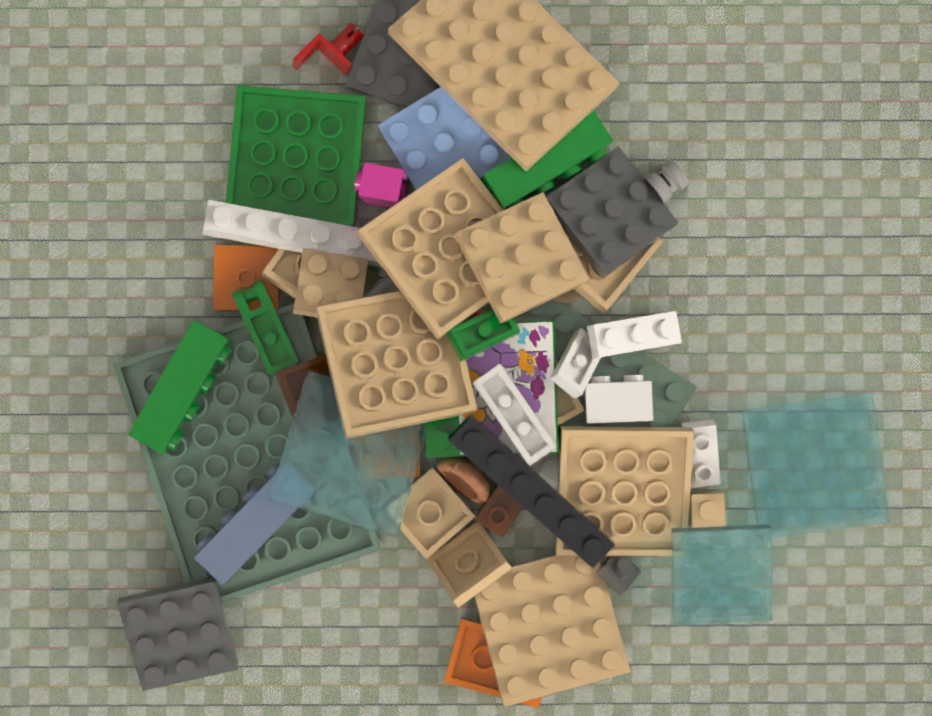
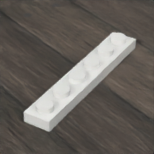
(283, 231)

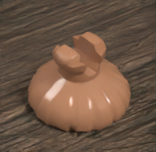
(465, 478)

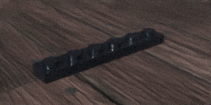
(531, 490)

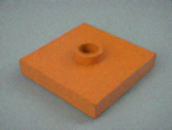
(238, 268)

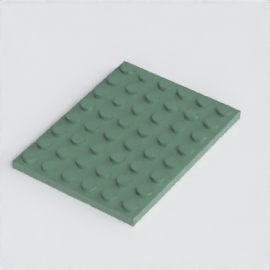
(226, 454)

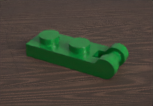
(266, 328)

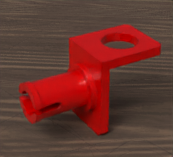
(332, 50)

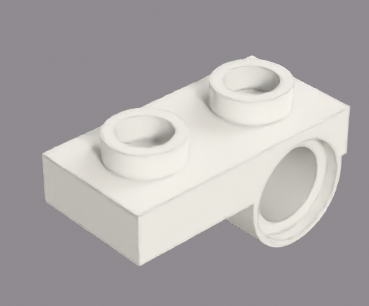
(705, 453)

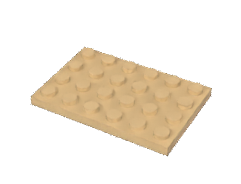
(506, 69)

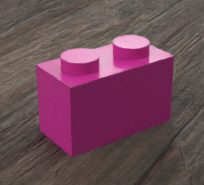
(381, 185)

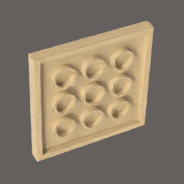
(420, 248)
(390, 366)
(628, 484)
(550, 628)

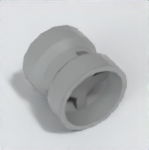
(667, 180)

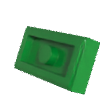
(480, 334)

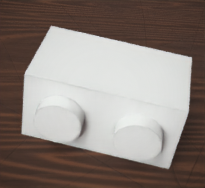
(618, 401)

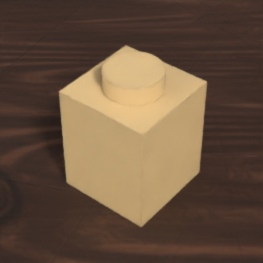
(707, 509)

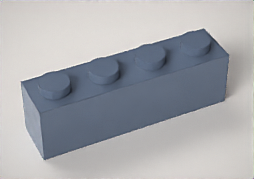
(243, 531)

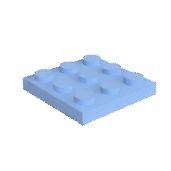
(437, 135)

